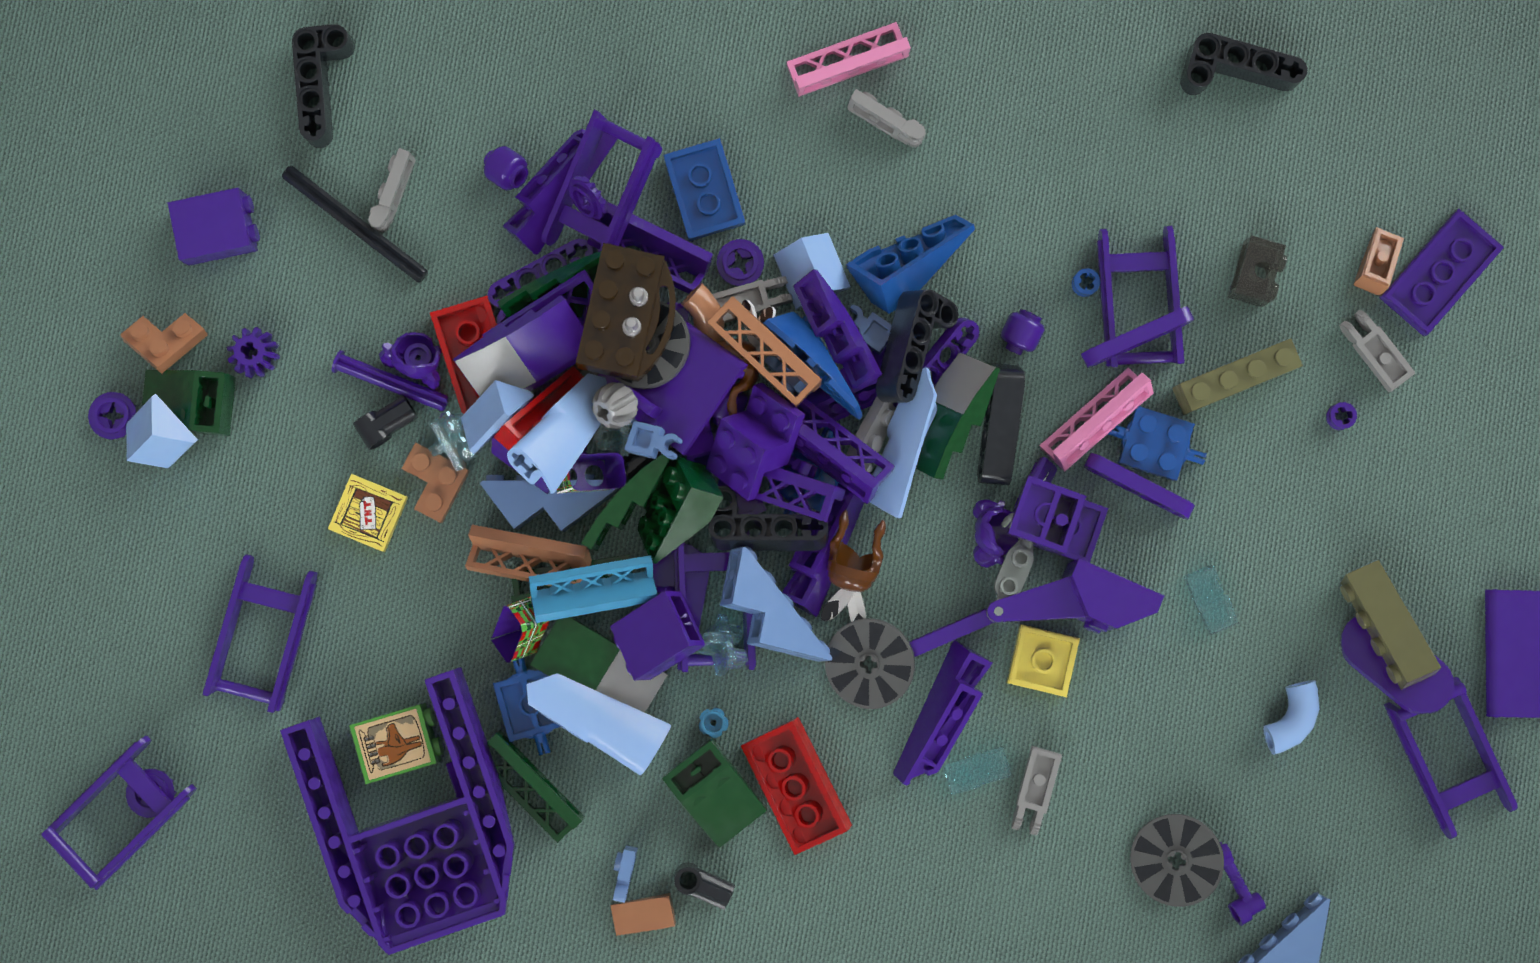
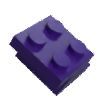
(755, 441)
(1057, 520)

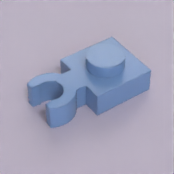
(873, 330)
(793, 384)
(649, 439)
(624, 864)

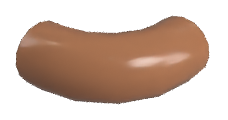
(702, 307)

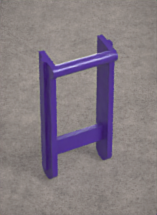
(562, 210)
(1140, 262)
(702, 563)
(268, 597)
(144, 787)
(1467, 790)

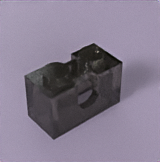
(1246, 284)

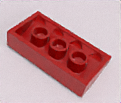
(456, 331)
(532, 413)
(796, 786)

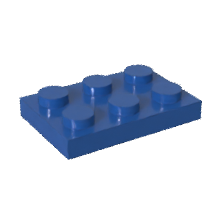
(704, 189)

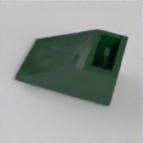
(196, 397)
(679, 507)
(714, 793)

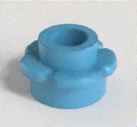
(721, 722)

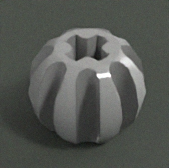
(615, 405)

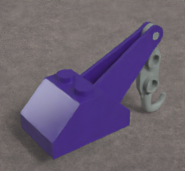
(1083, 593)

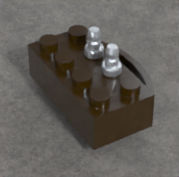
(625, 313)

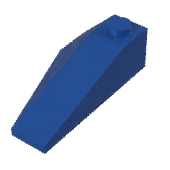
(909, 262)
(801, 340)

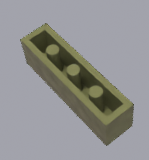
(1237, 376)
(1389, 625)

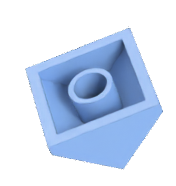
(809, 254)
(491, 412)
(157, 435)

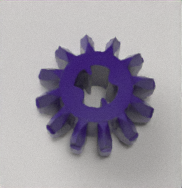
(248, 342)

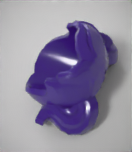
(405, 352)
(989, 534)

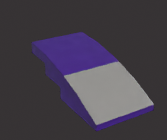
(525, 349)

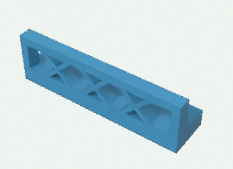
(593, 592)

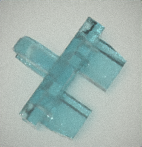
(448, 432)
(618, 440)
(727, 656)

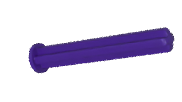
(389, 381)

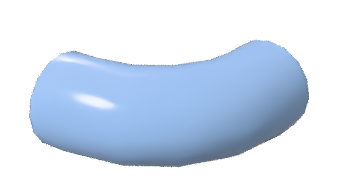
(1298, 720)

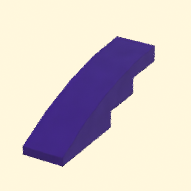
(840, 333)

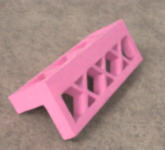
(850, 65)
(1098, 423)

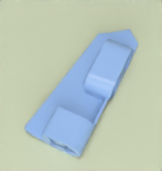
(559, 437)
(903, 448)
(600, 720)

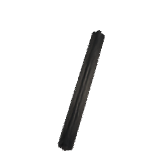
(354, 224)

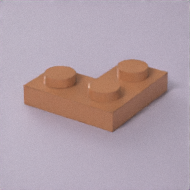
(163, 347)
(442, 481)

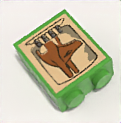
(396, 743)

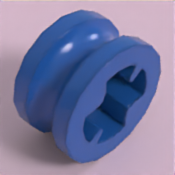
(1094, 284)

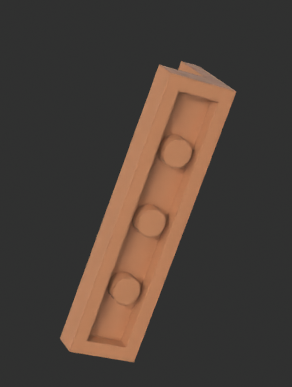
(772, 343)
(524, 547)

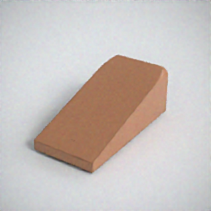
(1379, 262)
(643, 914)

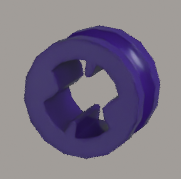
(1338, 424)

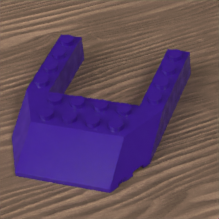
(425, 868)

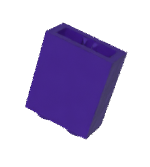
(213, 226)
(657, 635)

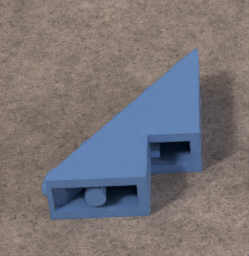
(523, 501)
(774, 620)
(1298, 938)

